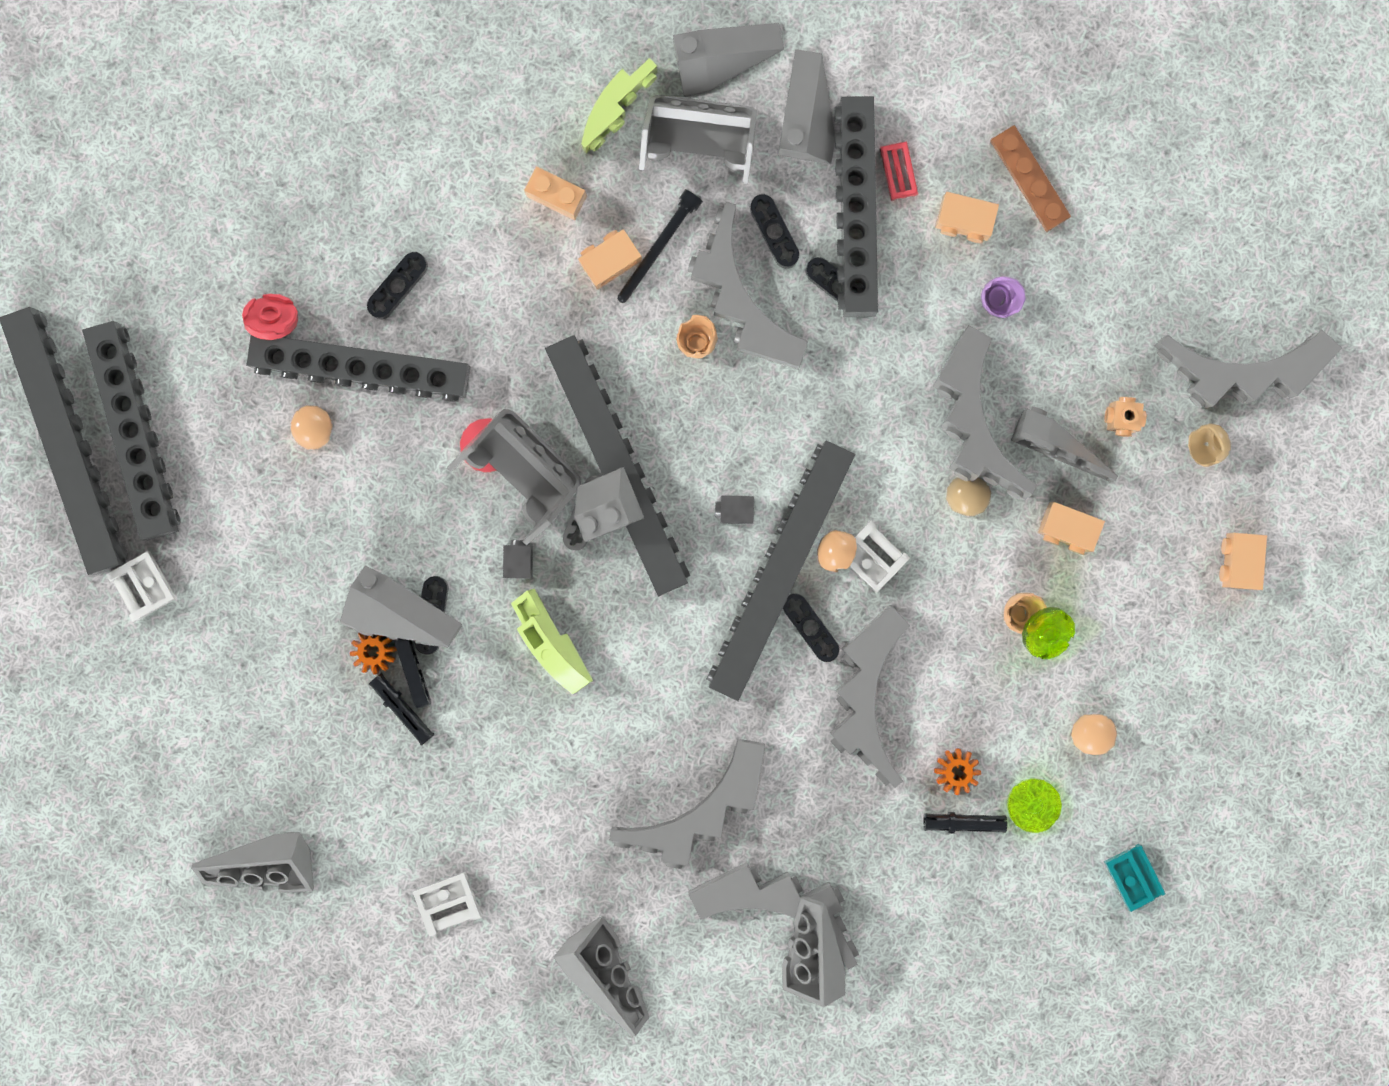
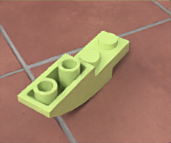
(607, 112)
(550, 648)

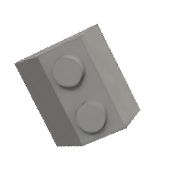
(606, 505)

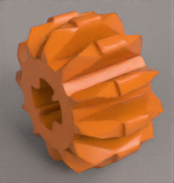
(373, 661)
(948, 775)

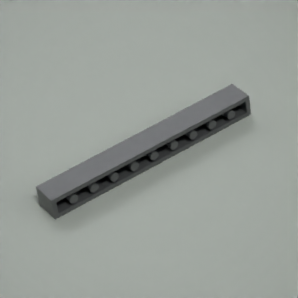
(63, 440)
(613, 453)
(781, 570)

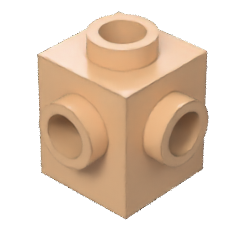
(1116, 418)

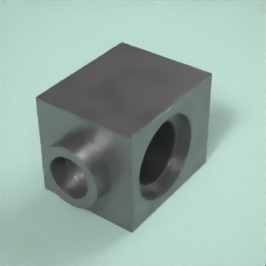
(735, 509)
(517, 560)

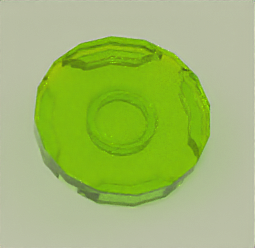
(1048, 633)
(1025, 800)

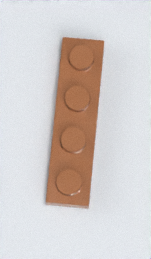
(1030, 178)

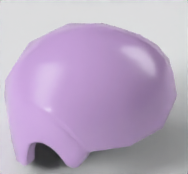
(1000, 289)

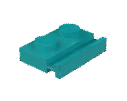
(1134, 877)

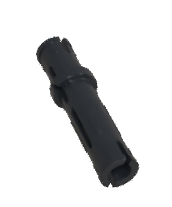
(401, 709)
(974, 823)

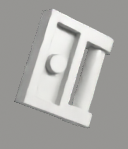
(869, 564)
(149, 583)
(444, 895)

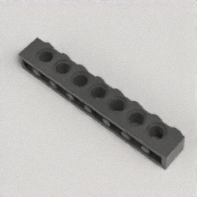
(860, 111)
(98, 341)
(262, 351)

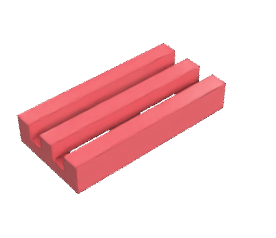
(886, 164)

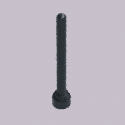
(688, 203)

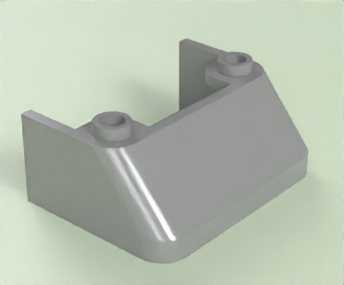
(698, 129)
(526, 464)

